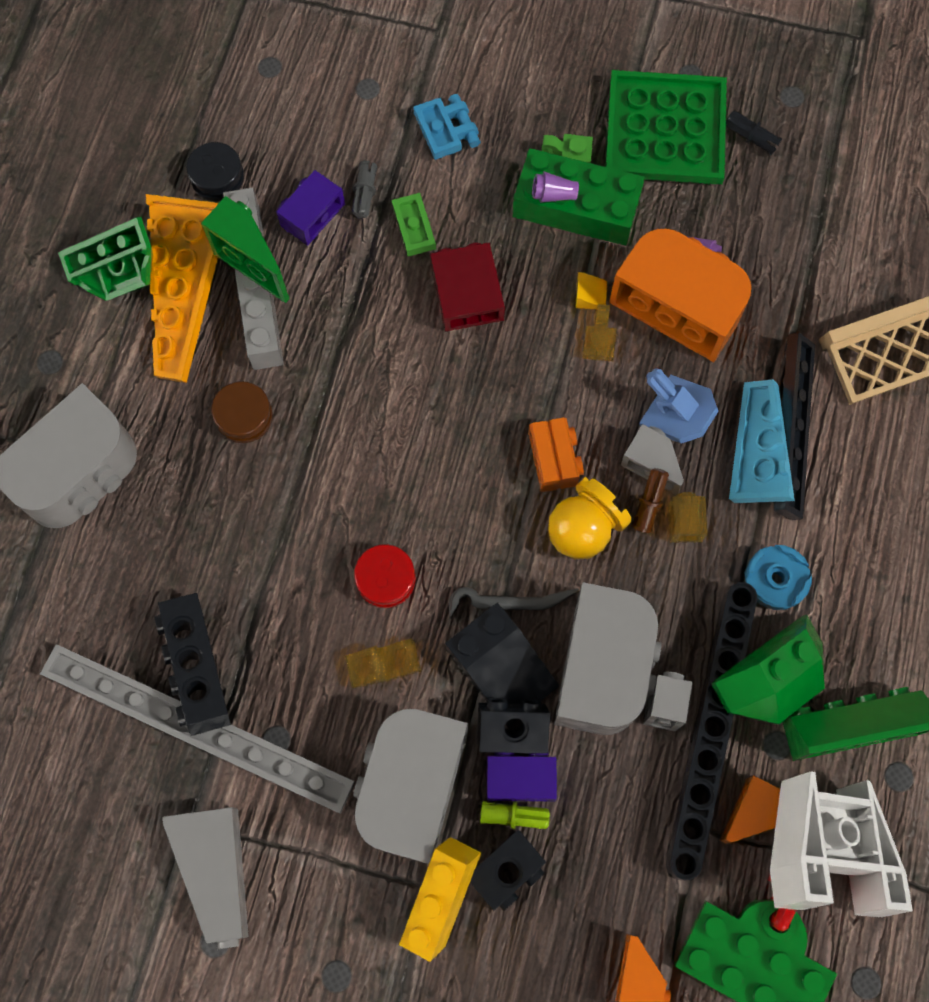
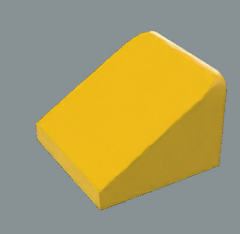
(590, 291)

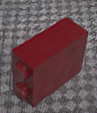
(467, 286)

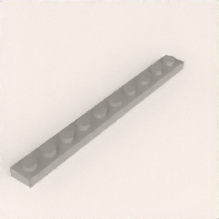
(226, 742)

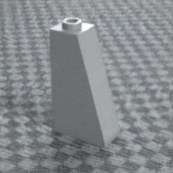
(212, 869)

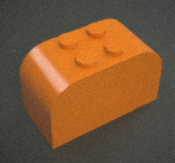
(682, 290)

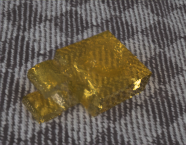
(598, 339)

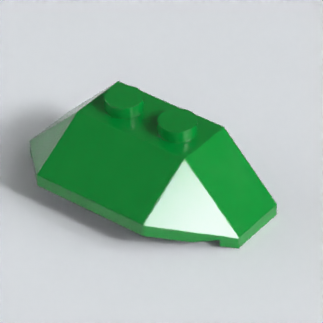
(111, 261)
(775, 676)

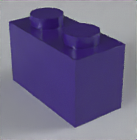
(310, 207)
(521, 777)

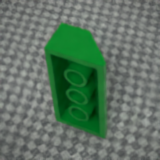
(858, 724)

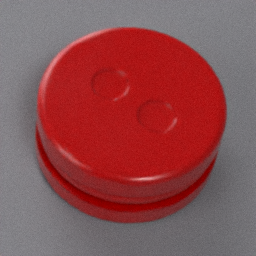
(385, 576)

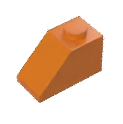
(753, 811)
(639, 976)

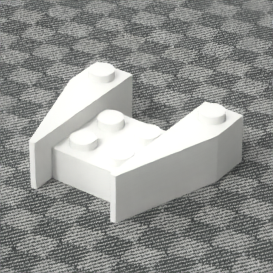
(839, 836)

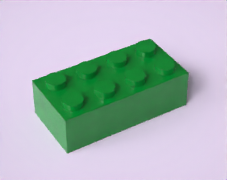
(604, 200)

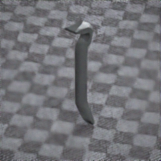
(507, 602)

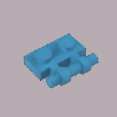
(438, 129)

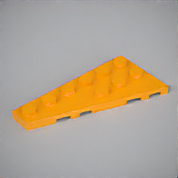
(179, 280)

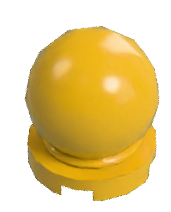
(583, 523)

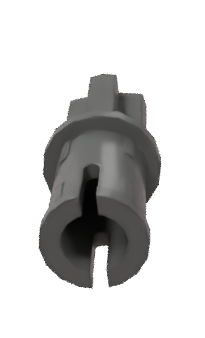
(364, 189)

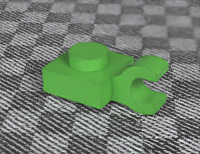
(572, 146)

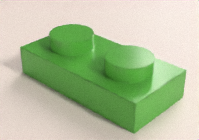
(413, 224)

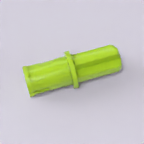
(514, 815)

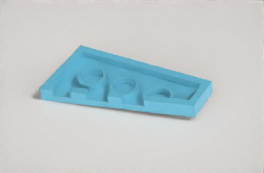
(761, 451)

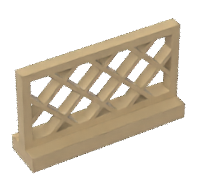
(876, 327)

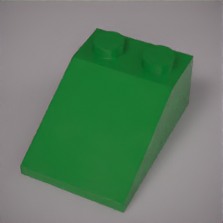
(240, 244)

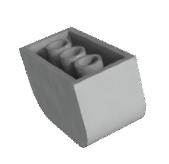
(67, 461)
(608, 661)
(409, 782)

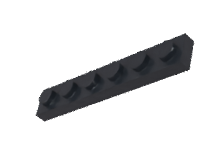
(796, 418)

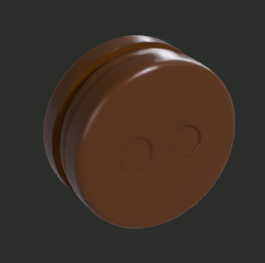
(242, 412)

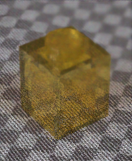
(687, 518)

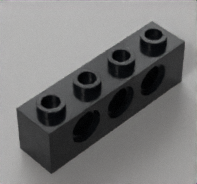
(211, 710)

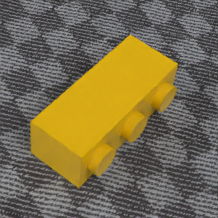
(439, 898)

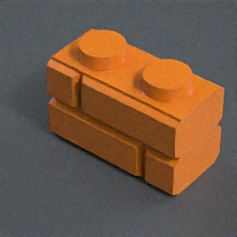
(554, 454)

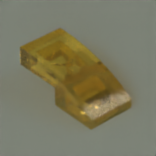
(383, 663)

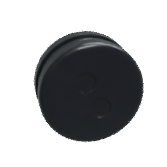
(214, 170)

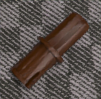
(650, 500)

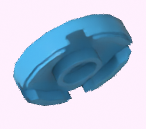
(789, 566)

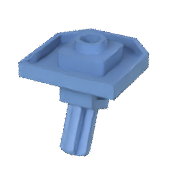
(680, 408)

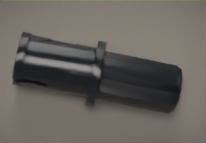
(752, 131)

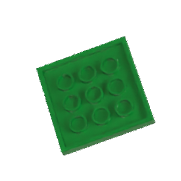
(667, 126)

